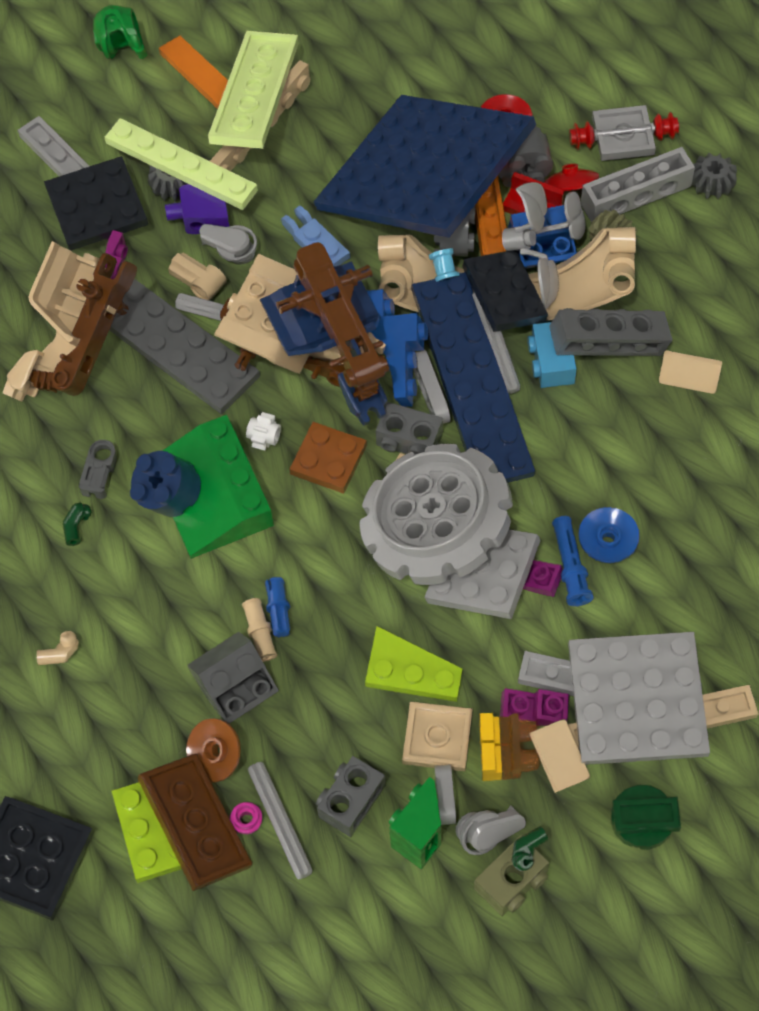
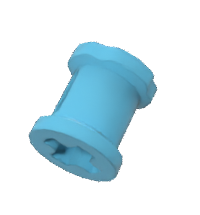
(444, 264)

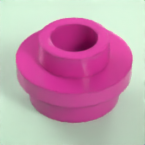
(243, 809)

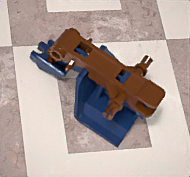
(327, 310)

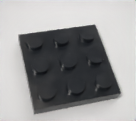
(95, 203)
(38, 856)

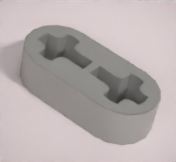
(445, 794)

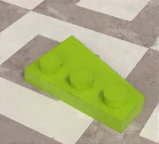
(410, 669)

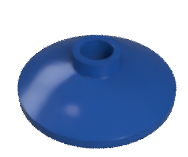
(613, 524)

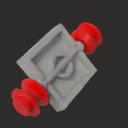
(624, 132)

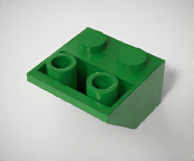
(417, 827)

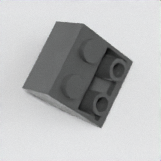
(233, 677)

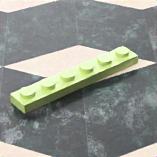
(181, 164)

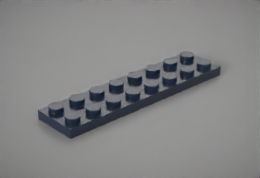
(472, 375)

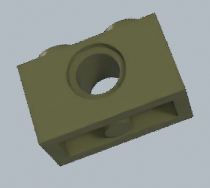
(499, 892)

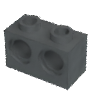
(411, 426)
(357, 798)

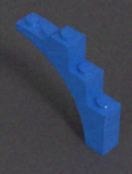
(402, 337)

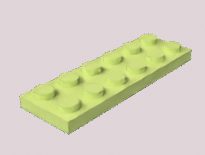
(253, 90)

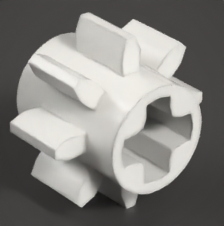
(263, 431)

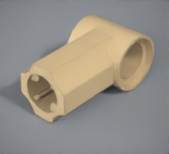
(201, 279)

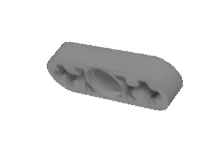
(430, 387)

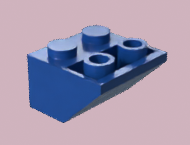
(555, 243)

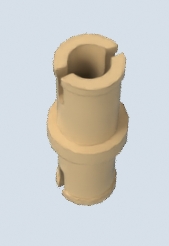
(259, 629)

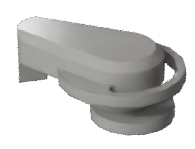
(231, 242)
(487, 829)

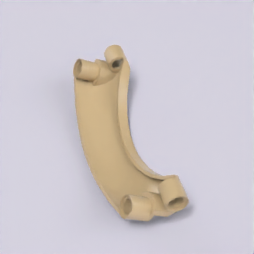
(584, 278)

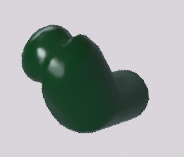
(71, 521)
(524, 848)

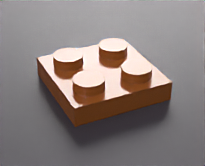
(328, 457)

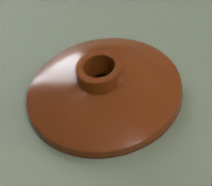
(206, 739)

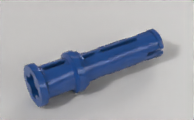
(573, 573)

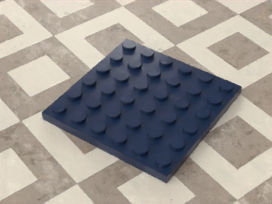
(425, 165)

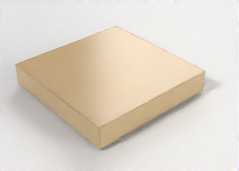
(437, 736)

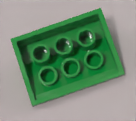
(229, 496)

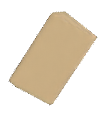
(690, 372)
(559, 755)

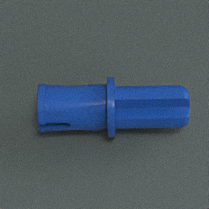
(278, 606)

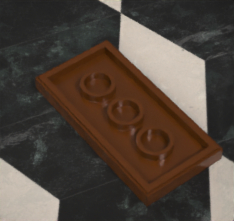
(194, 821)

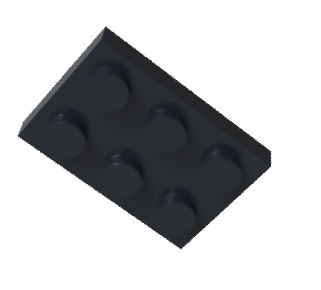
(504, 290)

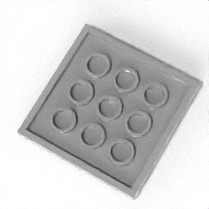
(638, 698)

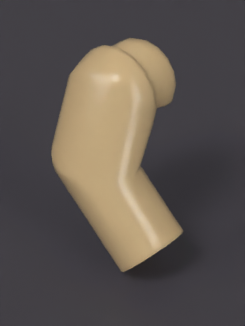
(62, 652)

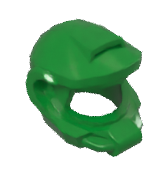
(117, 28)

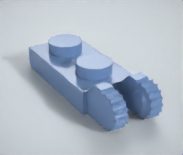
(315, 232)

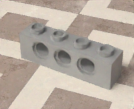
(638, 184)

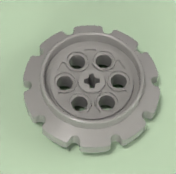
(427, 499)

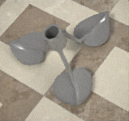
(523, 237)

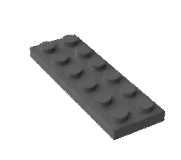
(182, 349)

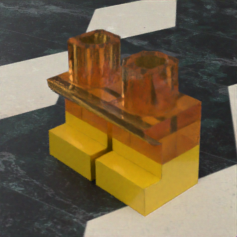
(501, 747)

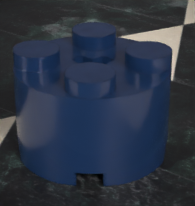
(164, 483)

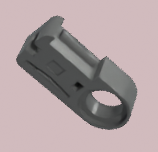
(97, 471)

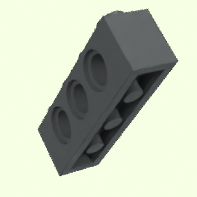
(610, 332)

